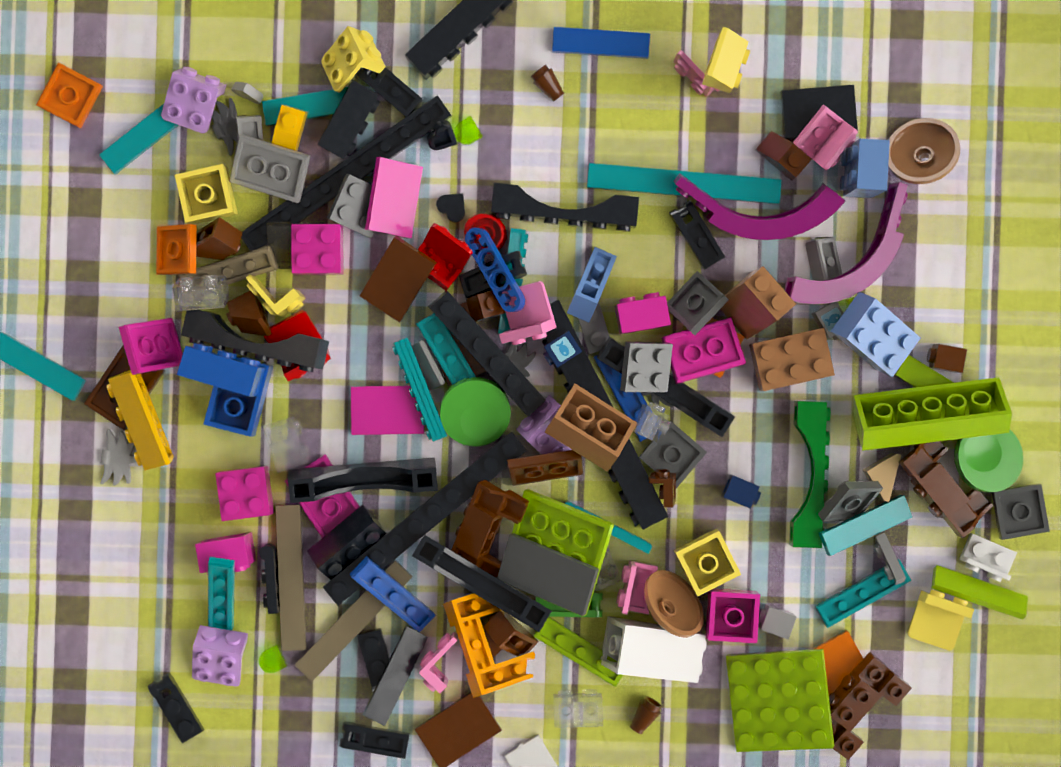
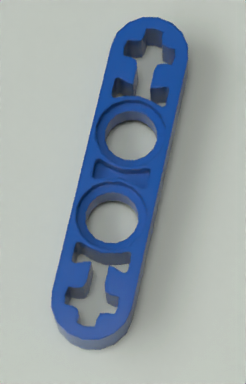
(498, 267)

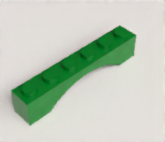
(811, 422)

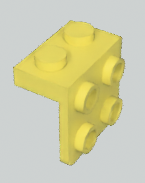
(348, 54)
(289, 303)
(938, 619)

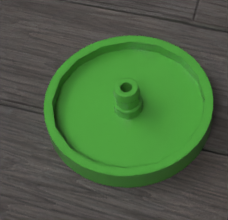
(475, 411)
(989, 461)

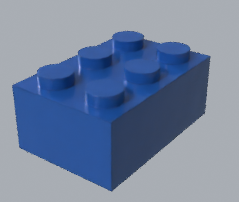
(221, 369)
(237, 411)

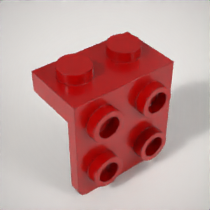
(448, 253)
(296, 324)

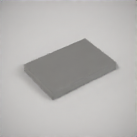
(269, 168)

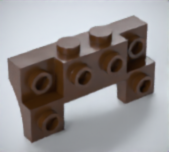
(941, 491)
(482, 522)
(857, 696)

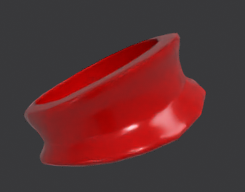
(492, 225)

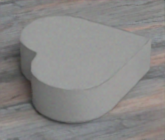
(248, 92)

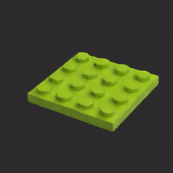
(565, 530)
(780, 700)

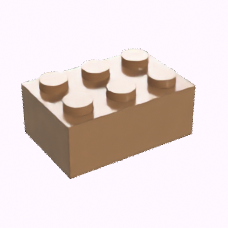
(791, 359)
(591, 427)

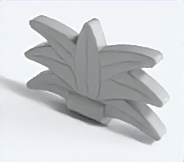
(117, 458)

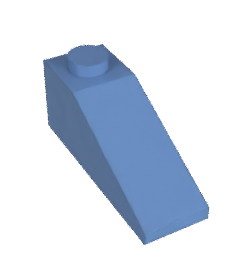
(591, 284)

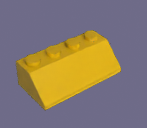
(141, 420)

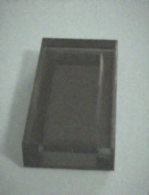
(280, 242)

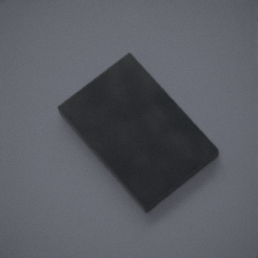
(802, 104)

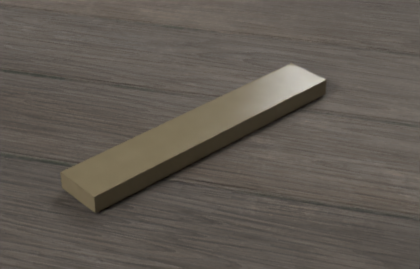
(291, 577)
(347, 627)

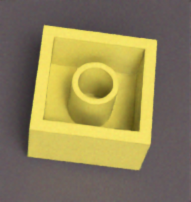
(206, 194)
(707, 562)

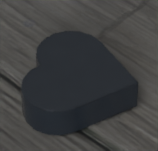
(442, 136)
(452, 206)

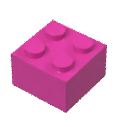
(317, 249)
(642, 314)
(244, 493)
(231, 547)
(732, 615)

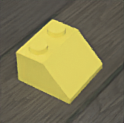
(726, 61)

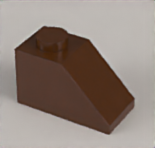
(783, 155)
(218, 240)
(248, 315)
(510, 634)

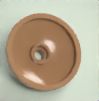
(921, 140)
(673, 604)

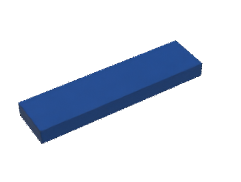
(601, 42)
(629, 401)
(392, 594)

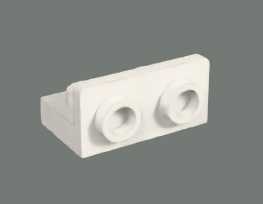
(989, 556)

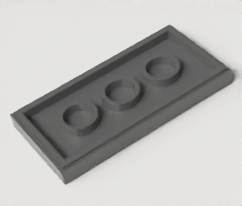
(548, 574)

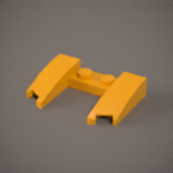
(484, 673)

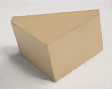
(884, 472)

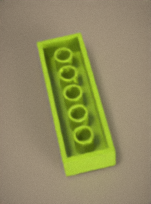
(931, 413)

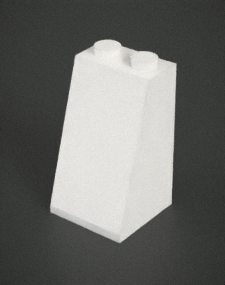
(651, 652)

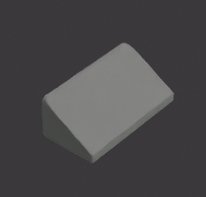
(823, 259)
(428, 365)

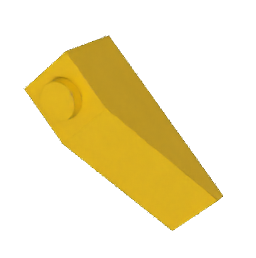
(289, 127)

